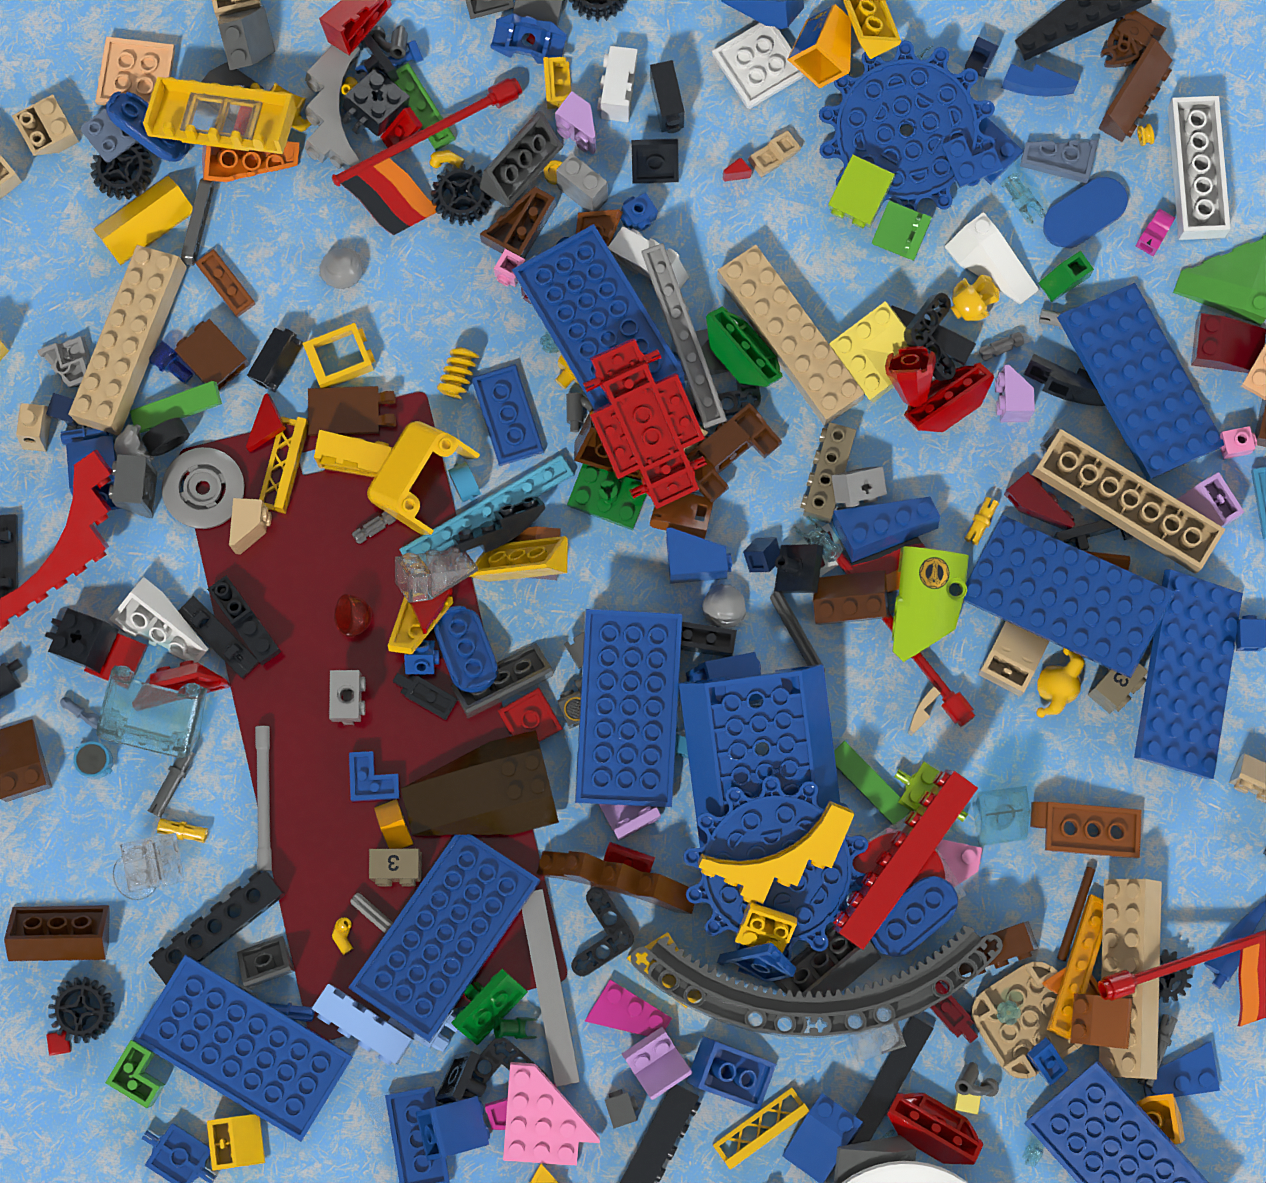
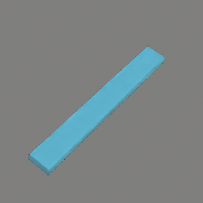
(530, 485)

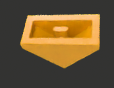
(393, 825)

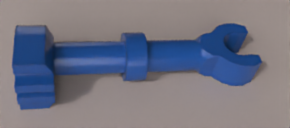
(413, 54)

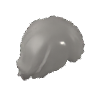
(341, 268)
(129, 443)
(724, 606)

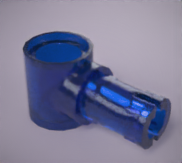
(166, 360)

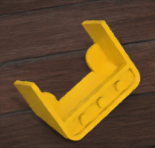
(402, 466)

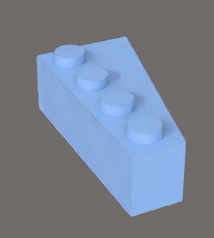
(362, 1024)

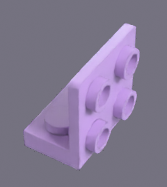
(629, 818)
(656, 1063)

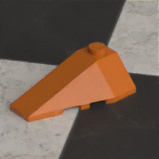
(233, 164)

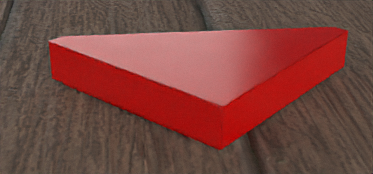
(266, 425)
(428, 610)

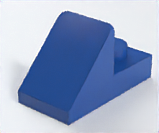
(1047, 1061)

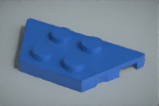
(761, 962)

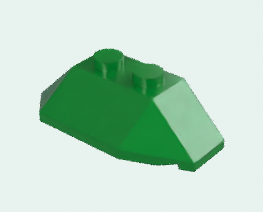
(741, 349)

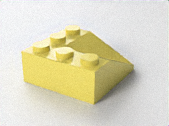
(866, 348)

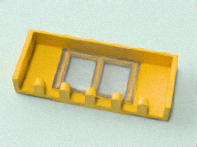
(219, 115)

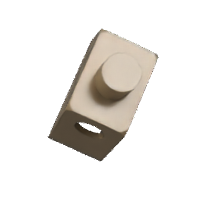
(33, 424)

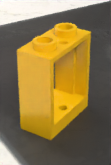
(345, 374)

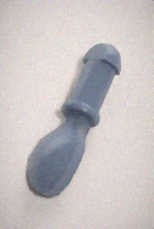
(89, 718)

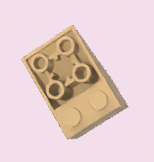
(1013, 658)

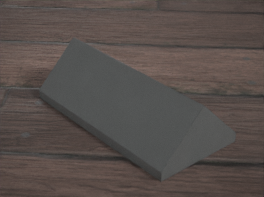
(521, 161)
(513, 676)

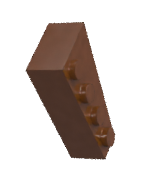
(1017, 942)

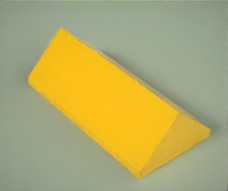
(873, 25)
(144, 219)
(524, 560)

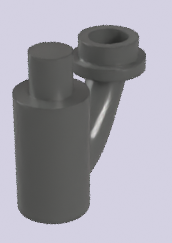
(398, 43)
(574, 410)
(966, 1082)

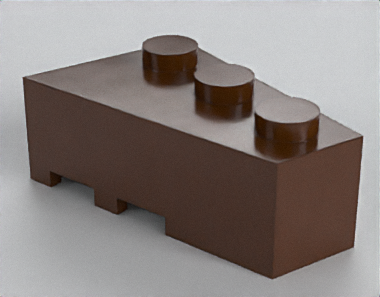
(521, 224)

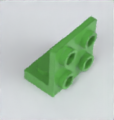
(901, 230)

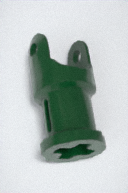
(512, 1027)

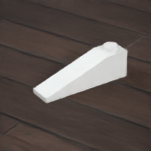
(985, 252)

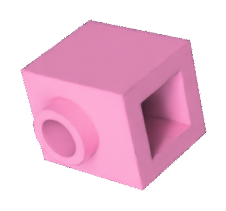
(504, 267)
(1238, 442)

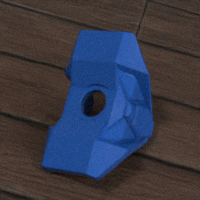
(511, 29)

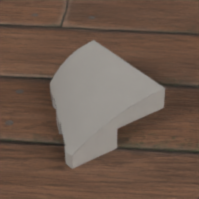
(68, 359)

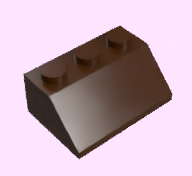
(851, 598)

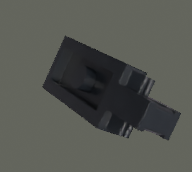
(426, 695)

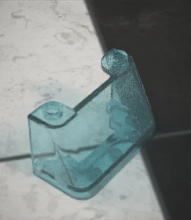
(151, 714)

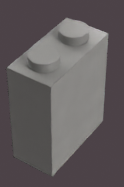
(582, 184)

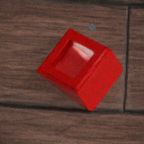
(737, 171)

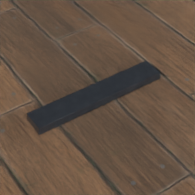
(891, 1078)

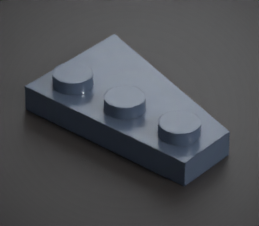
(1064, 160)

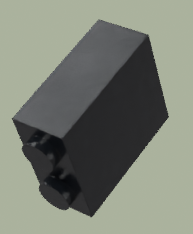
(667, 96)

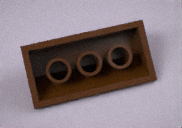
(1136, 91)
(58, 933)

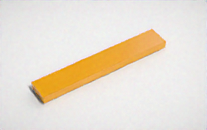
(1078, 966)

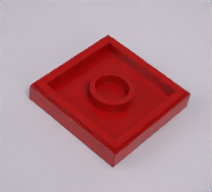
(122, 653)
(530, 714)

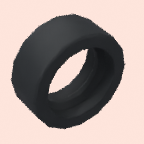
(165, 436)

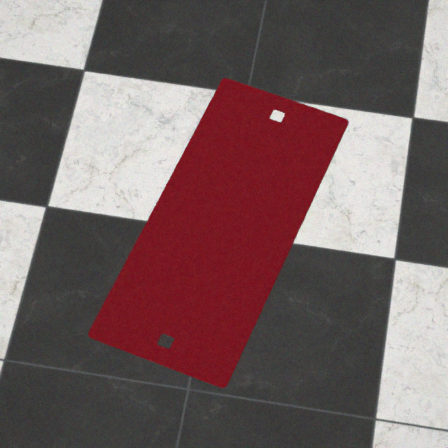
(315, 828)

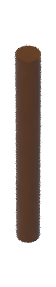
(1076, 913)

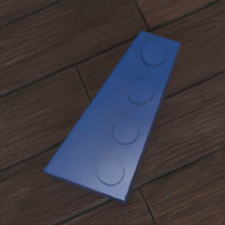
(884, 525)

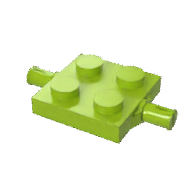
(917, 785)

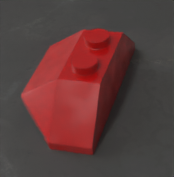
(951, 399)
(188, 673)
(935, 1129)

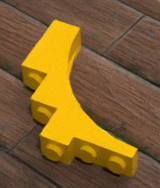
(756, 875)

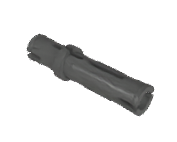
(170, 784)
(1164, 1035)

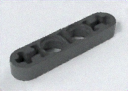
(197, 222)

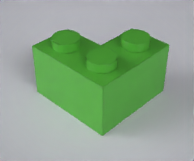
(130, 1075)

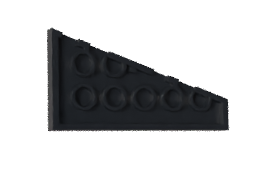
(1070, 21)

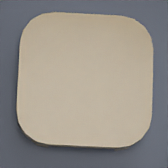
(1013, 1042)

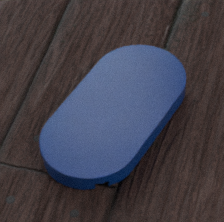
(128, 114)
(1085, 212)
(466, 649)
(916, 916)

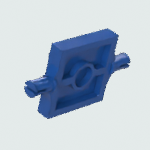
(178, 1156)

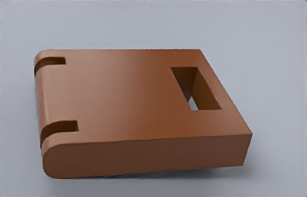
(681, 515)

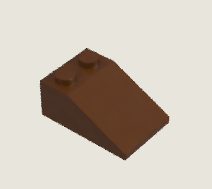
(590, 450)
(21, 762)

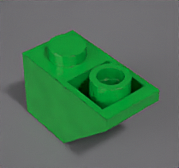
(1066, 276)

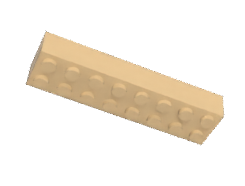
(790, 335)
(128, 340)
(1128, 501)
(1133, 945)

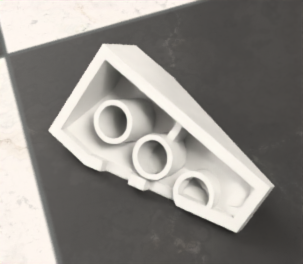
(155, 618)

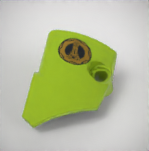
(924, 604)

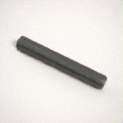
(794, 629)

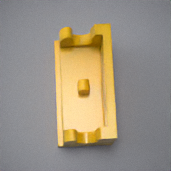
(556, 81)

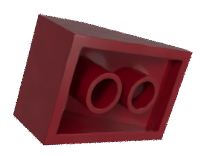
(1226, 343)

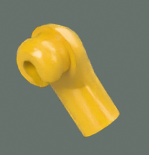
(348, 84)
(445, 156)
(341, 933)

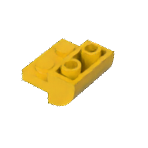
(764, 926)

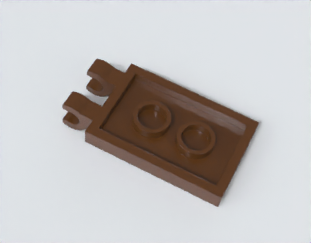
(348, 410)

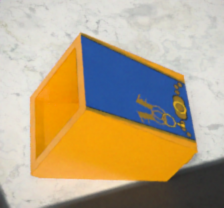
(824, 47)

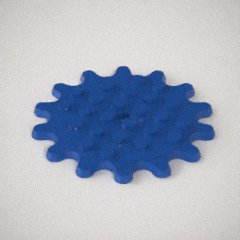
(912, 94)
(764, 828)

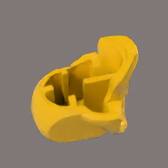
(972, 300)

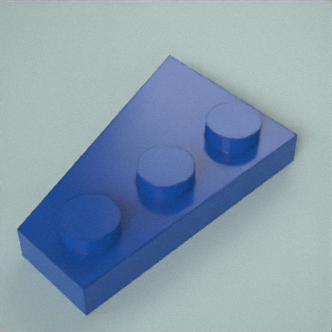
(1187, 1075)

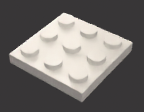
(757, 64)

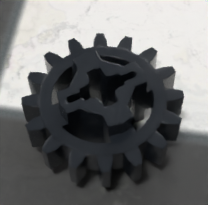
(1182, 976)

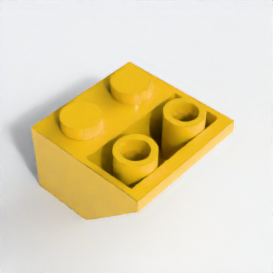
(235, 1142)

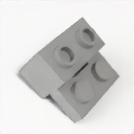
(350, 685)

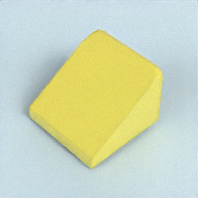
(967, 1103)

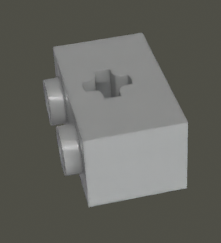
(859, 485)

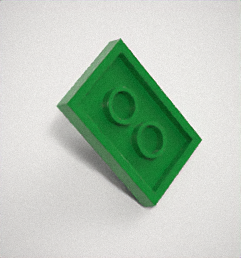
(606, 496)
(486, 1004)

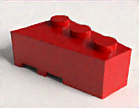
(351, 21)

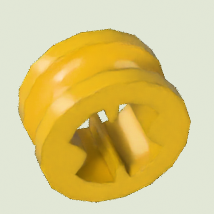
(1145, 134)

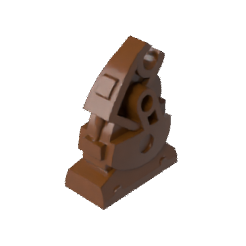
(1132, 37)

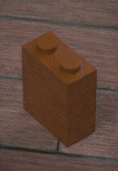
(211, 355)

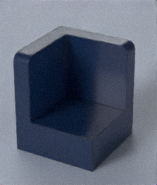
(982, 56)
(59, 409)
(762, 554)

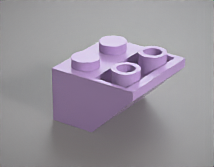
(576, 122)
(1015, 396)
(1213, 500)

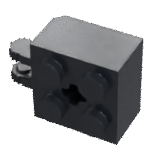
(374, 103)
(82, 639)

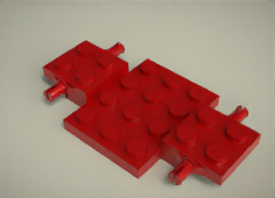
(645, 423)

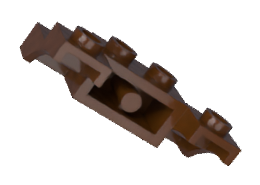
(727, 444)

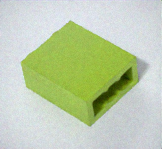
(860, 192)

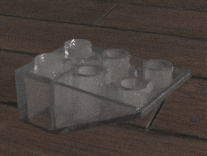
(431, 573)

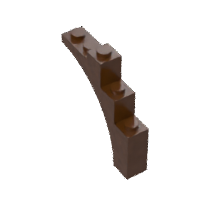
(616, 877)

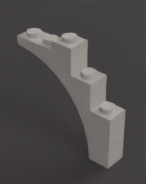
(323, 110)

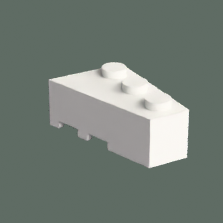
(617, 83)
(627, 250)

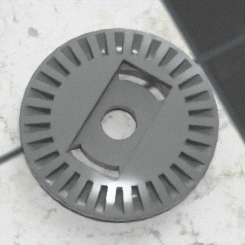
(197, 509)

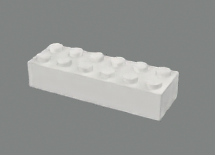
(1198, 168)

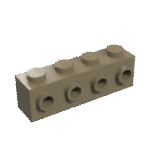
(830, 460)

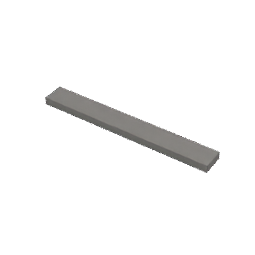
(683, 335)
(550, 990)

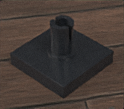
(655, 161)
(798, 568)
(459, 1079)

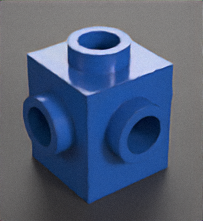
(638, 212)
(423, 659)

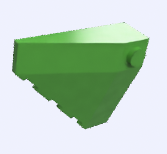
(1230, 282)

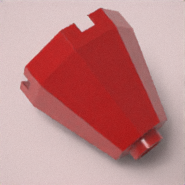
(911, 373)

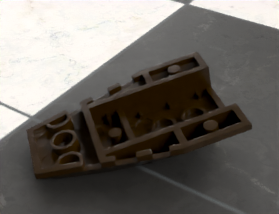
(484, 792)

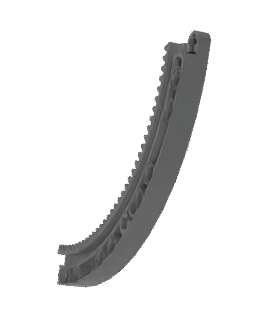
(901, 996)

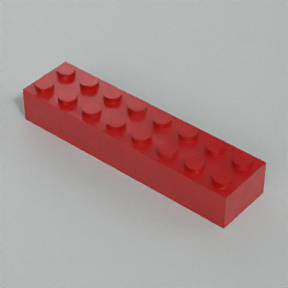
(904, 858)

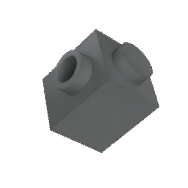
(621, 1108)

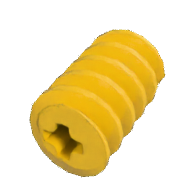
(456, 372)

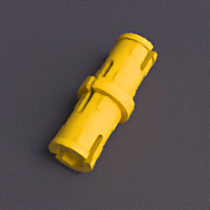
(981, 521)
(183, 830)

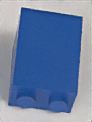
(78, 450)
(695, 558)
(729, 667)
(453, 1128)

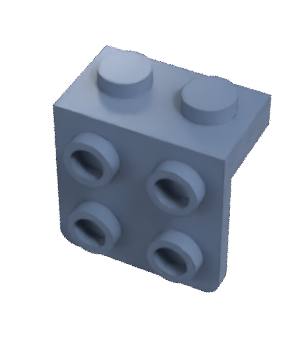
(106, 136)

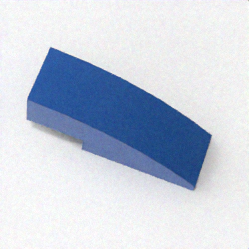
(1039, 82)

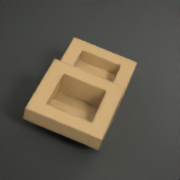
(774, 154)
(920, 715)

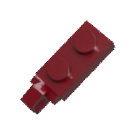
(953, 1016)

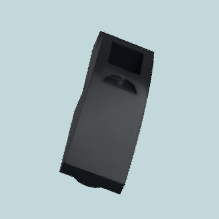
(1063, 382)
(509, 523)
(244, 620)

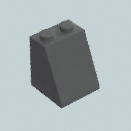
(246, 37)

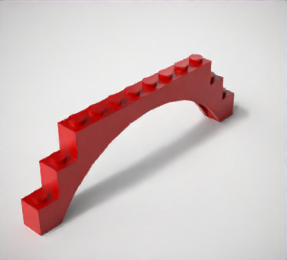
(77, 543)

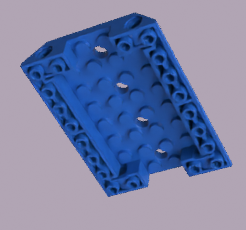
(726, 728)

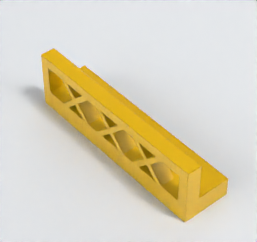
(289, 465)
(767, 1135)

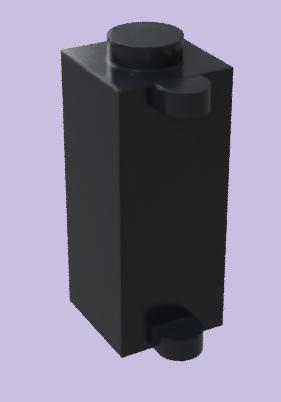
(275, 359)

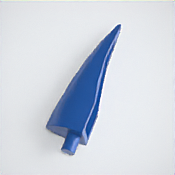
(1227, 964)

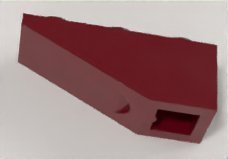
(1032, 499)

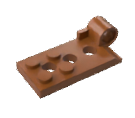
(1054, 815)

